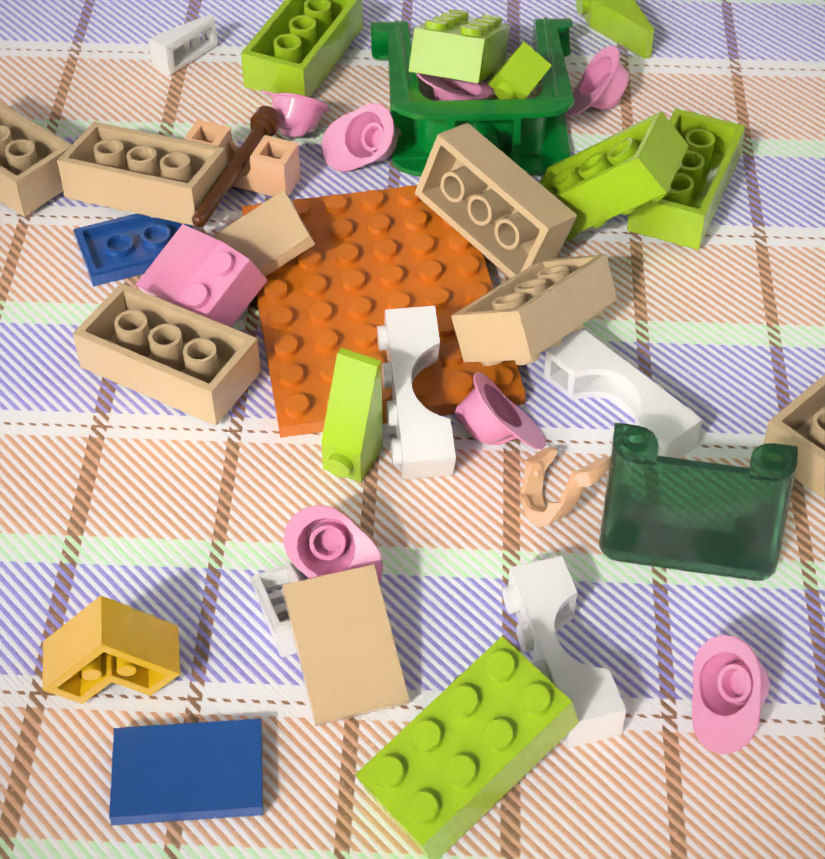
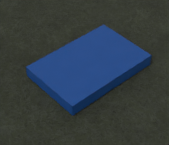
(123, 246)
(186, 772)

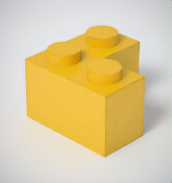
(107, 646)

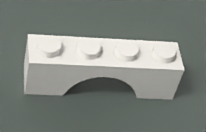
(588, 368)
(423, 438)
(544, 602)

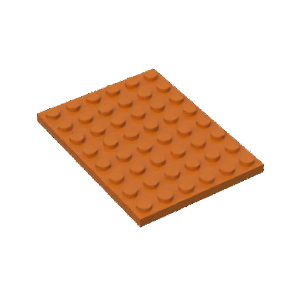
(369, 257)

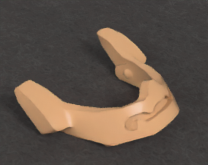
(532, 496)

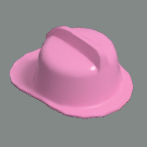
(601, 83)
(456, 89)
(298, 113)
(360, 138)
(495, 418)
(328, 542)
(727, 694)

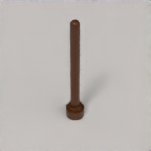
(263, 122)

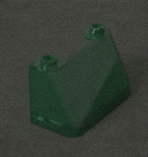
(695, 511)

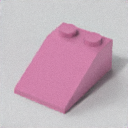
(203, 276)

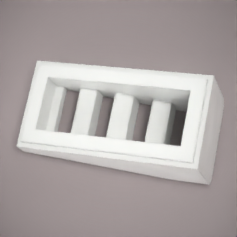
(164, 45)
(274, 605)

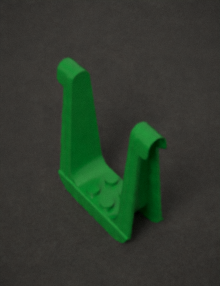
(523, 129)

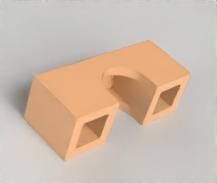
(271, 166)

